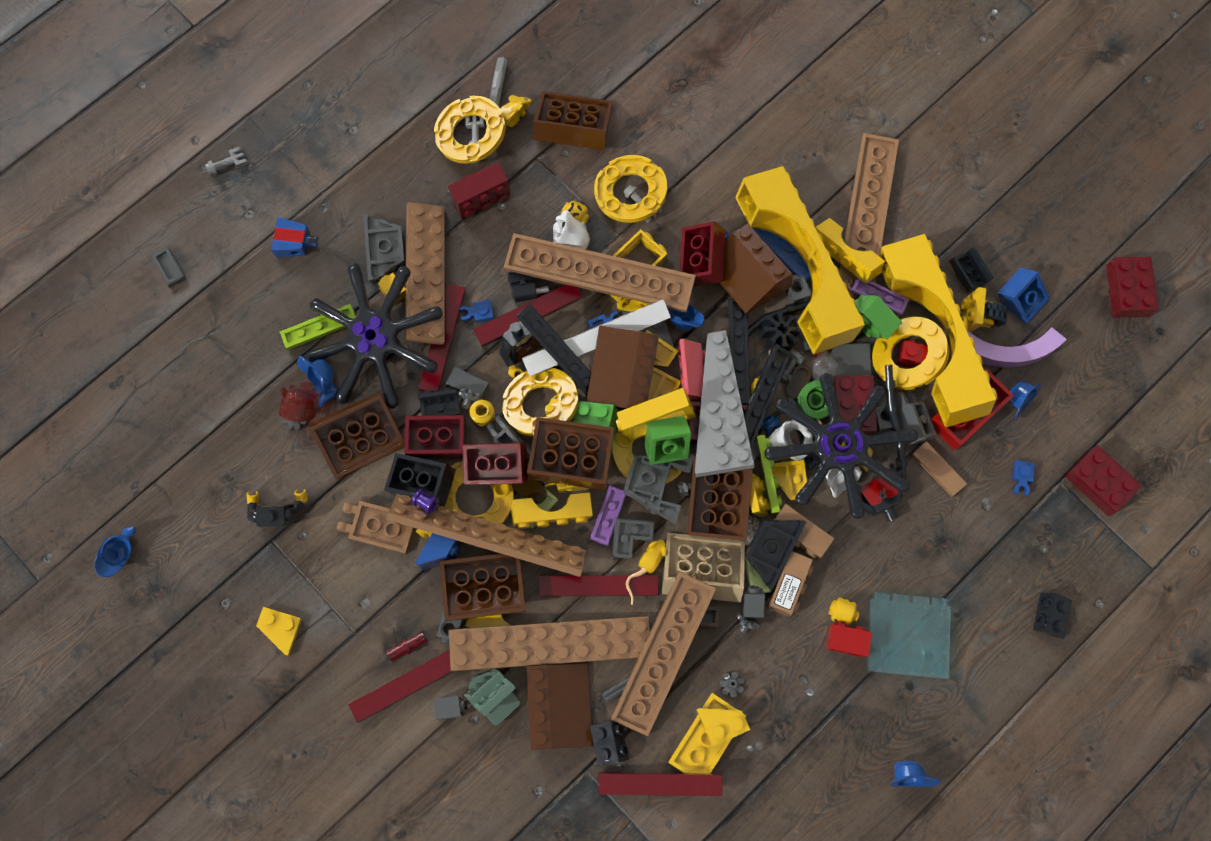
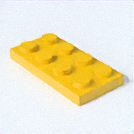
(695, 750)

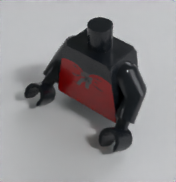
(880, 496)

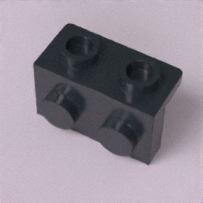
(971, 269)
(440, 403)
(1052, 614)
(609, 743)

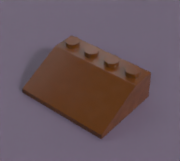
(572, 120)
(752, 270)
(622, 367)
(357, 435)
(570, 453)
(720, 505)
(482, 586)
(559, 706)

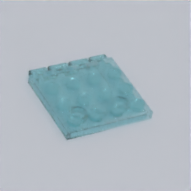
(909, 636)

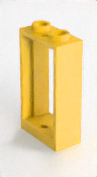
(647, 240)
(634, 419)

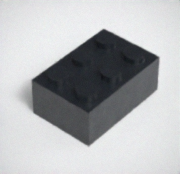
(413, 473)

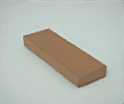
(939, 469)

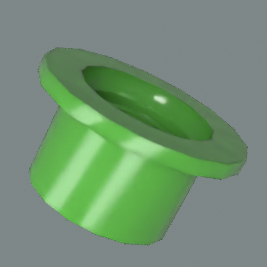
(813, 401)

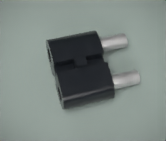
(523, 287)

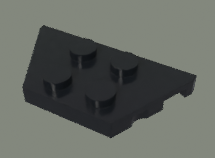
(772, 548)

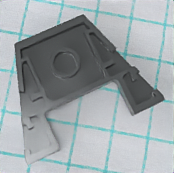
(647, 484)

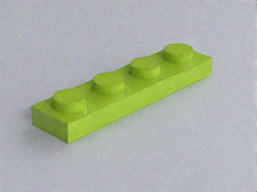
(313, 329)
(770, 481)

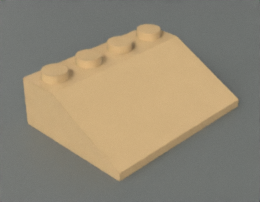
(708, 560)

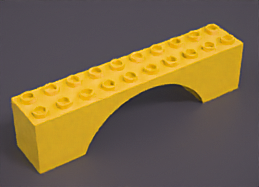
(775, 206)
(963, 387)

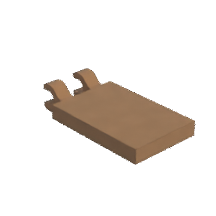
(373, 528)

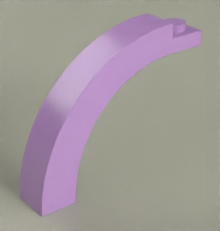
(1018, 355)

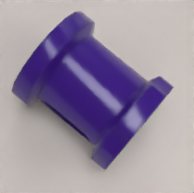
(425, 501)

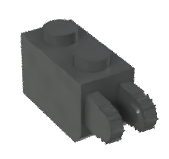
(914, 416)
(507, 435)

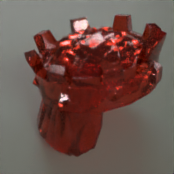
(298, 403)

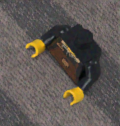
(517, 344)
(275, 513)

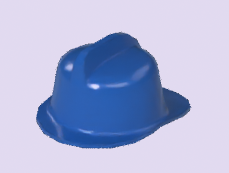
(1023, 396)
(912, 774)

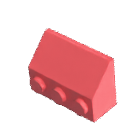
(691, 368)

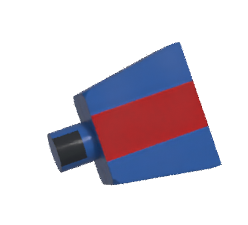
(292, 239)

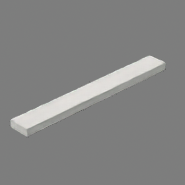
(587, 340)

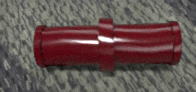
(406, 646)

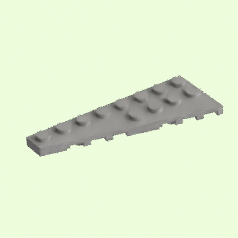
(722, 428)

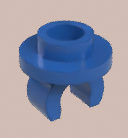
(769, 422)

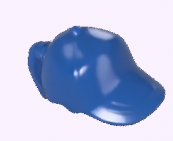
(686, 321)
(321, 376)
(114, 553)

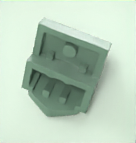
(492, 695)

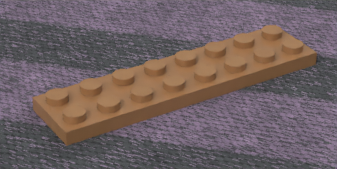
(426, 265)
(663, 653)

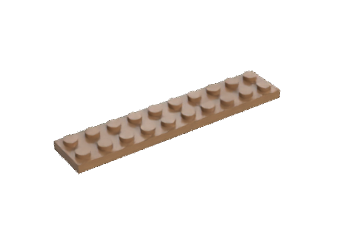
(869, 199)
(599, 272)
(489, 535)
(547, 643)

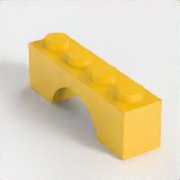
(863, 264)
(527, 513)

